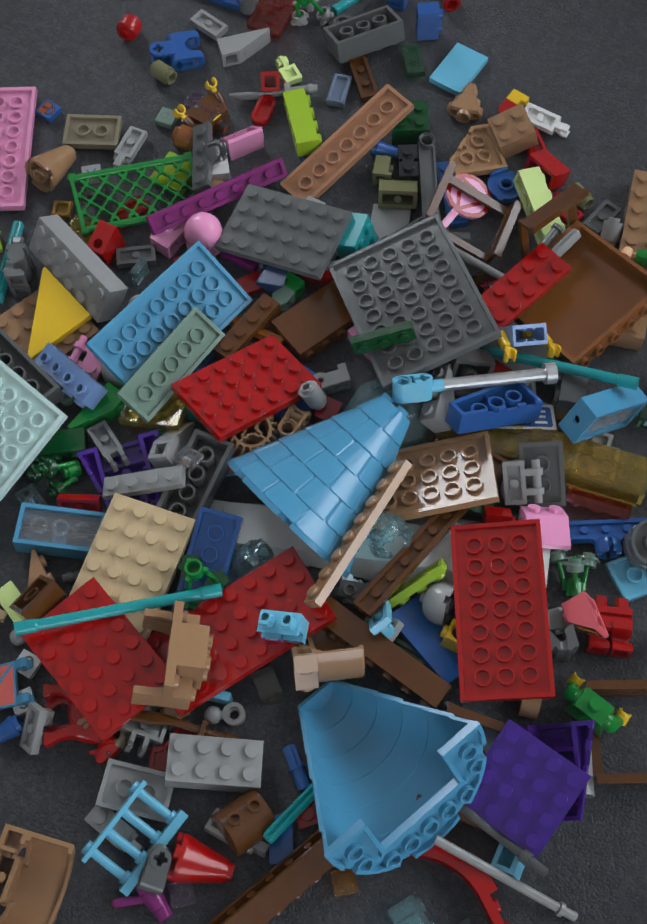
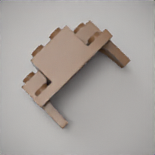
(186, 657)

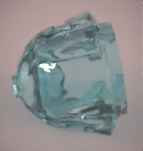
(385, 531)
(250, 556)

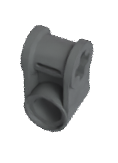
(154, 873)

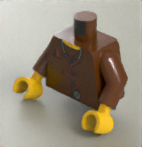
(209, 108)

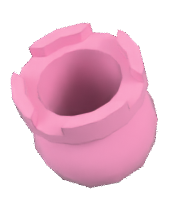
(204, 228)

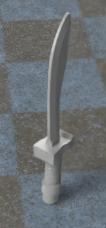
(310, 88)

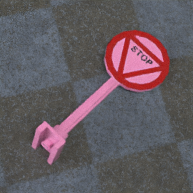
(463, 204)

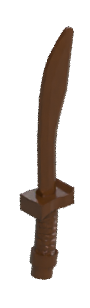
(157, 718)

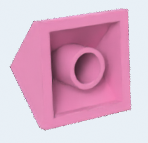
(244, 142)

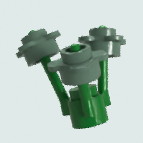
(574, 565)

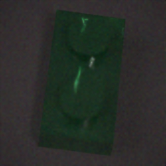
(413, 61)

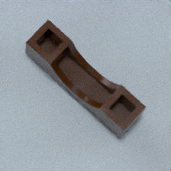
(255, 319)

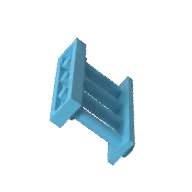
(126, 878)

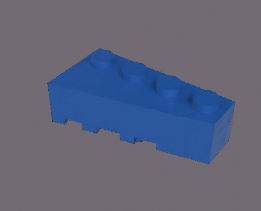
(494, 408)

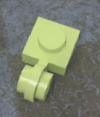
(288, 72)

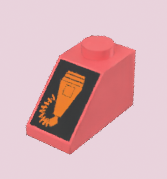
(584, 615)

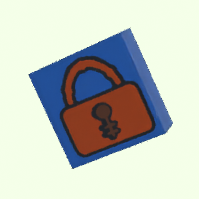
(48, 111)

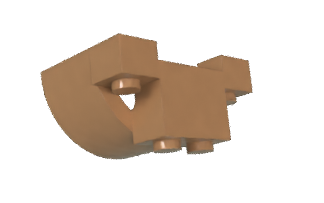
(325, 661)
(36, 884)

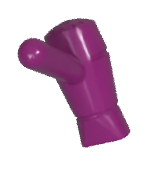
(156, 903)

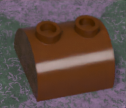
(38, 599)
(244, 821)

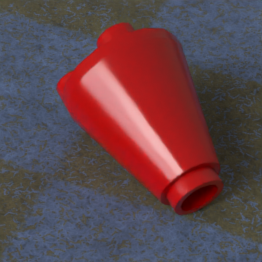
(198, 863)

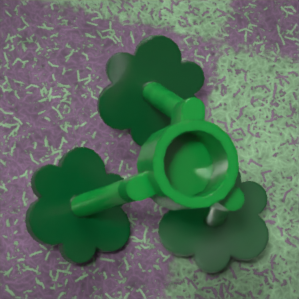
(193, 570)

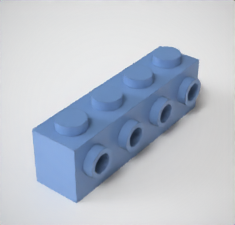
(71, 377)

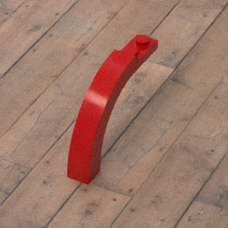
(477, 880)

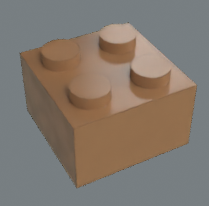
(513, 131)

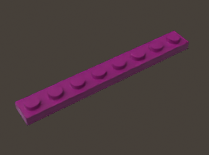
(215, 196)

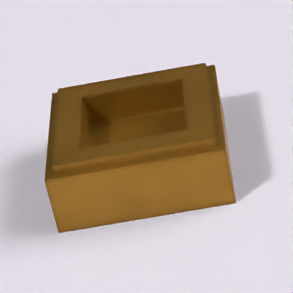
(63, 209)

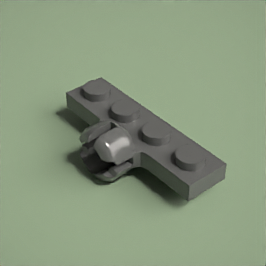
(205, 155)

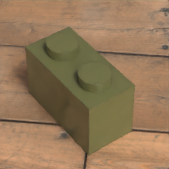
(397, 194)

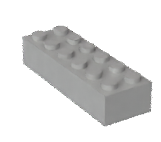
(77, 268)

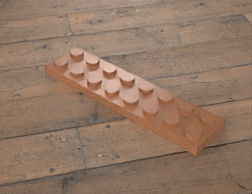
(348, 144)

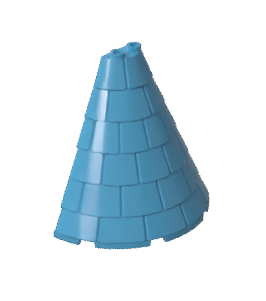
(326, 471)
(370, 763)

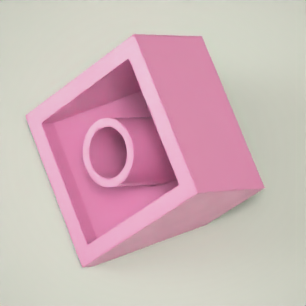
(553, 524)

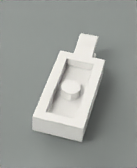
(546, 120)

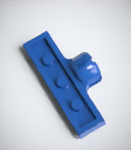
(603, 534)

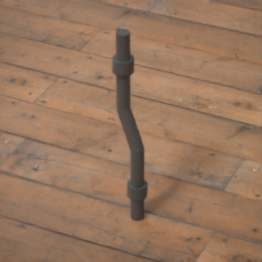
(524, 855)

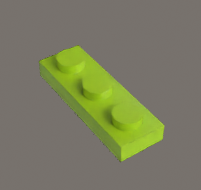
(419, 582)

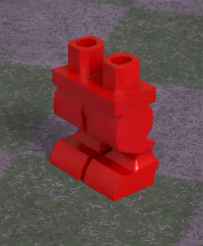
(619, 625)

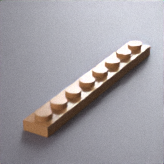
(354, 538)

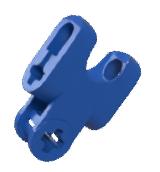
(177, 51)

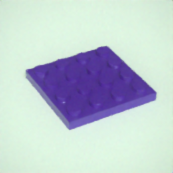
(526, 788)

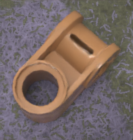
(293, 420)

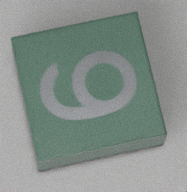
(165, 118)

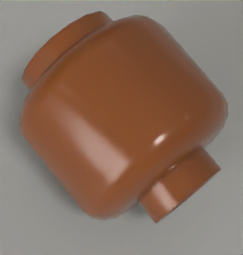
(183, 137)

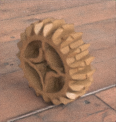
(242, 445)

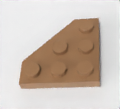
(478, 153)

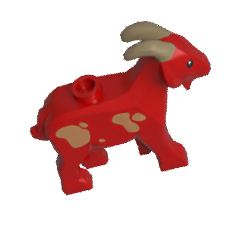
(78, 728)

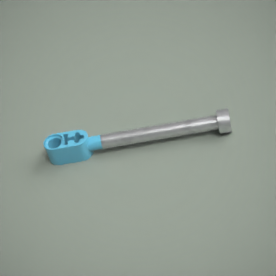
(421, 386)

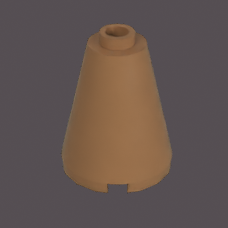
(50, 167)

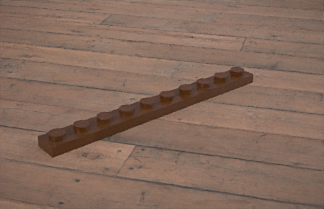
(410, 557)

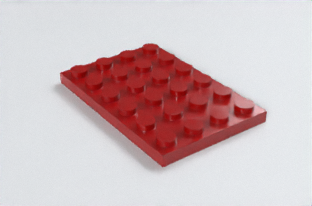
(243, 387)
(98, 660)

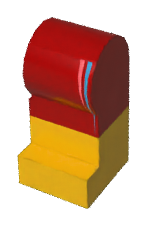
(512, 100)

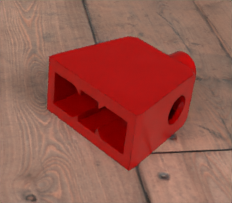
(105, 241)

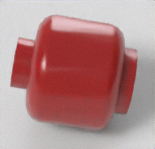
(129, 27)

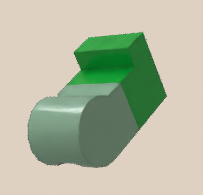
(290, 292)

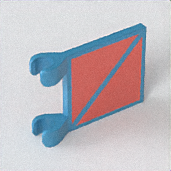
(9, 684)

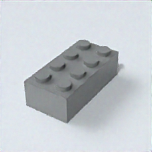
(213, 763)

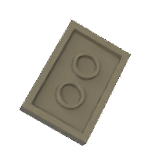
(92, 131)

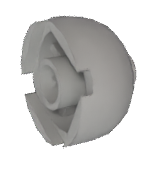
(438, 602)

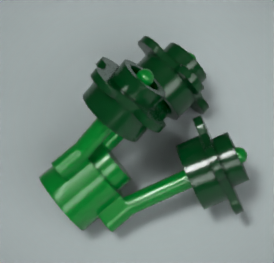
(48, 468)

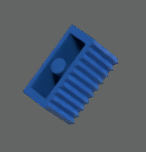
(428, 20)

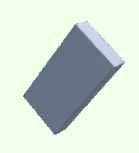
(339, 90)

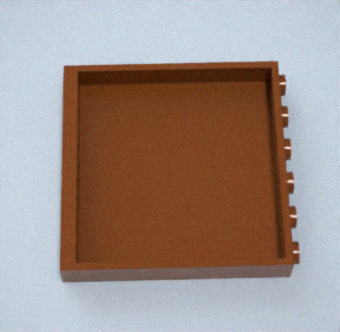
(593, 301)

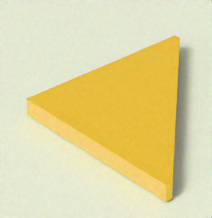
(55, 314)

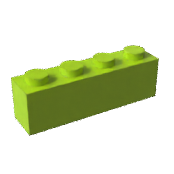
(301, 121)

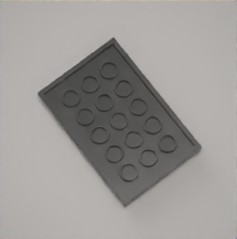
(284, 231)

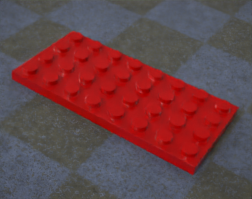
(501, 612)
(234, 619)

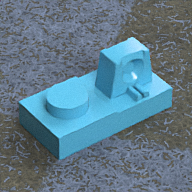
(382, 621)

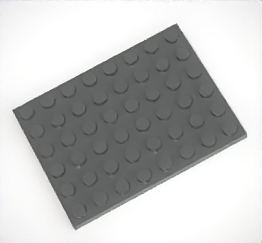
(418, 280)

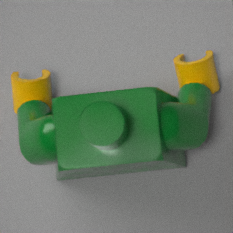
(587, 705)

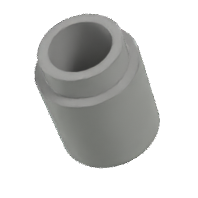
(612, 230)
(313, 395)

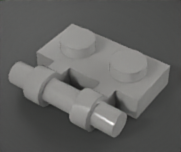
(515, 482)

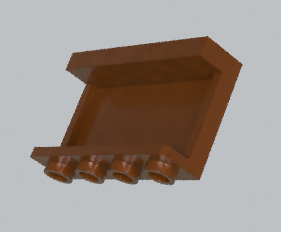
(314, 322)

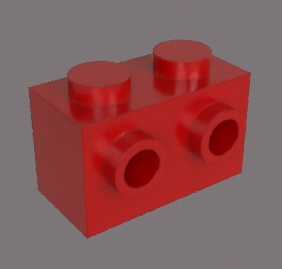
(554, 171)

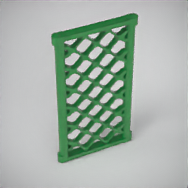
(140, 168)

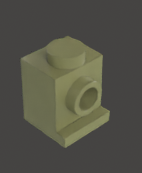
(382, 169)

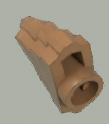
(466, 105)

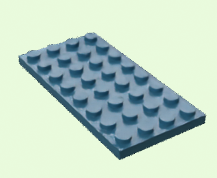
(150, 318)

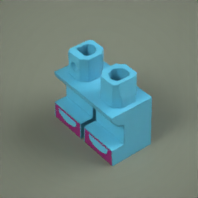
(283, 626)

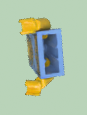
(524, 336)

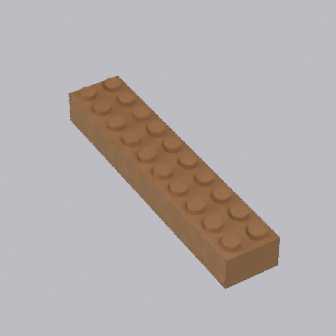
(635, 236)

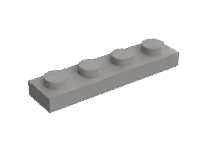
(145, 482)

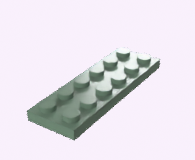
(170, 362)

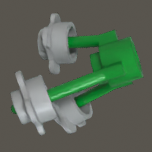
(299, 16)

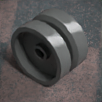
(636, 545)

